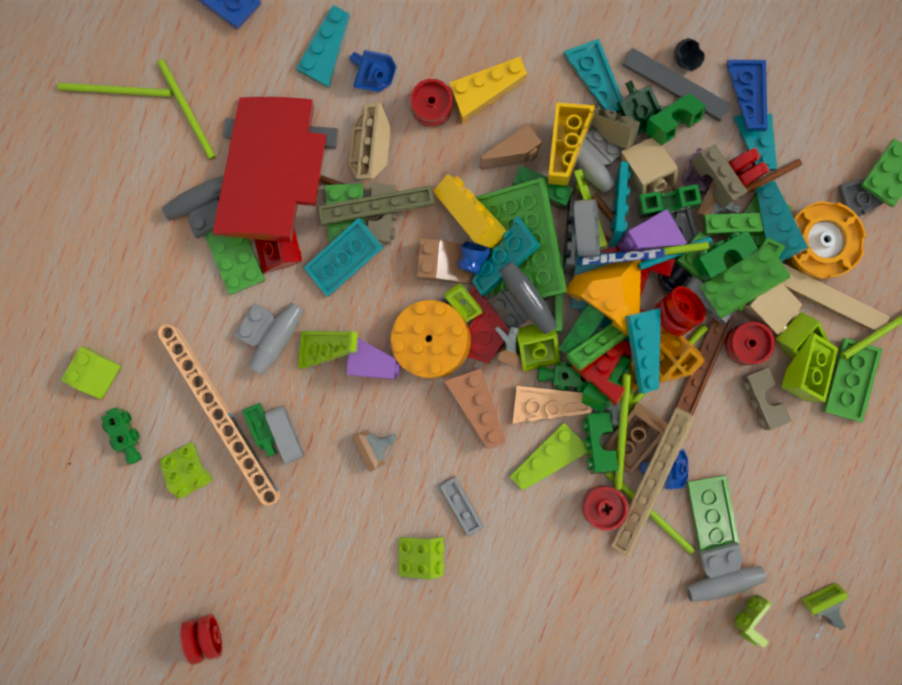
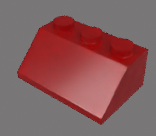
(278, 255)

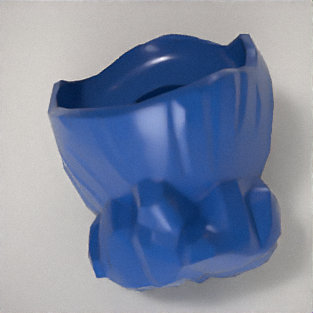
(472, 256)

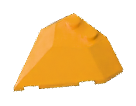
(611, 290)
(677, 359)

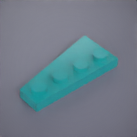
(324, 49)
(618, 222)

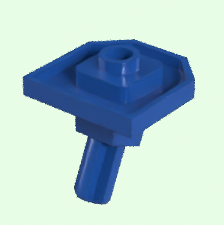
(374, 70)
(678, 474)

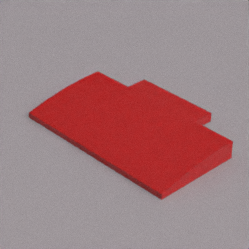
(269, 168)

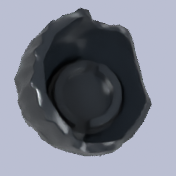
(688, 54)
(677, 278)

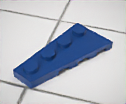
(233, 11)
(751, 91)

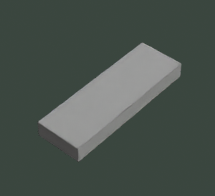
(461, 506)

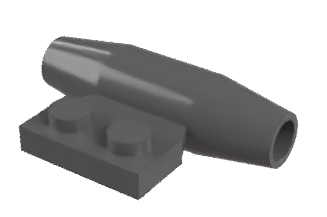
(198, 203)
(521, 301)

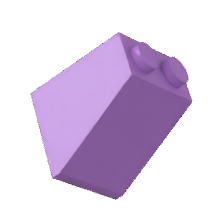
(652, 234)
(372, 363)

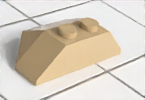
(369, 142)

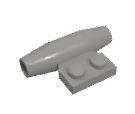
(593, 158)
(268, 334)
(724, 574)

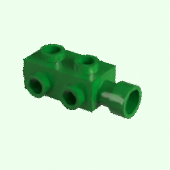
(554, 375)
(122, 428)

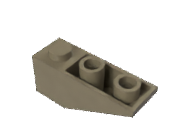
(615, 128)

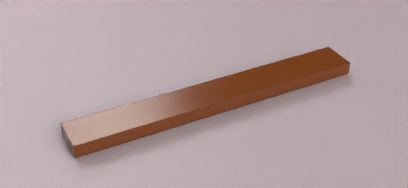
(710, 350)

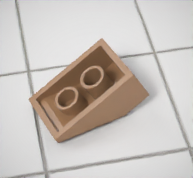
(513, 150)
(439, 262)
(642, 435)

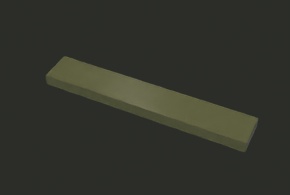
(376, 205)

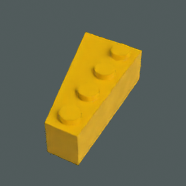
(483, 88)
(569, 133)
(470, 212)

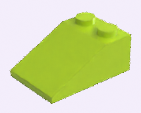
(811, 370)

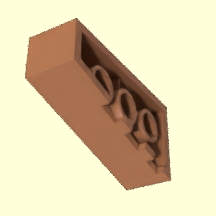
(475, 401)

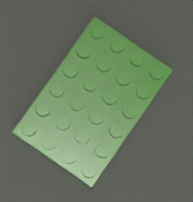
(532, 205)

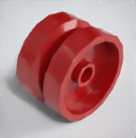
(431, 102)
(743, 166)
(681, 311)
(753, 333)
(615, 512)
(201, 639)

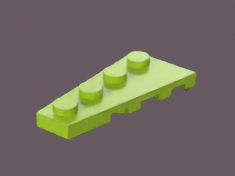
(582, 187)
(325, 346)
(554, 453)

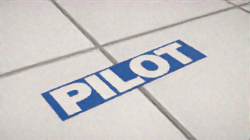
(622, 256)

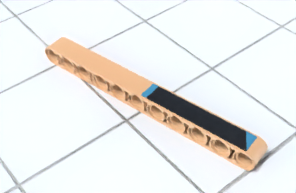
(211, 408)

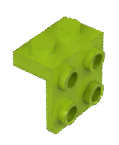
(184, 471)
(421, 557)
(748, 619)

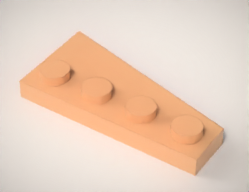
(545, 403)

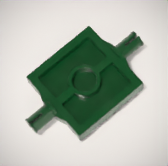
(639, 105)

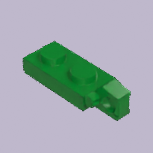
(260, 429)

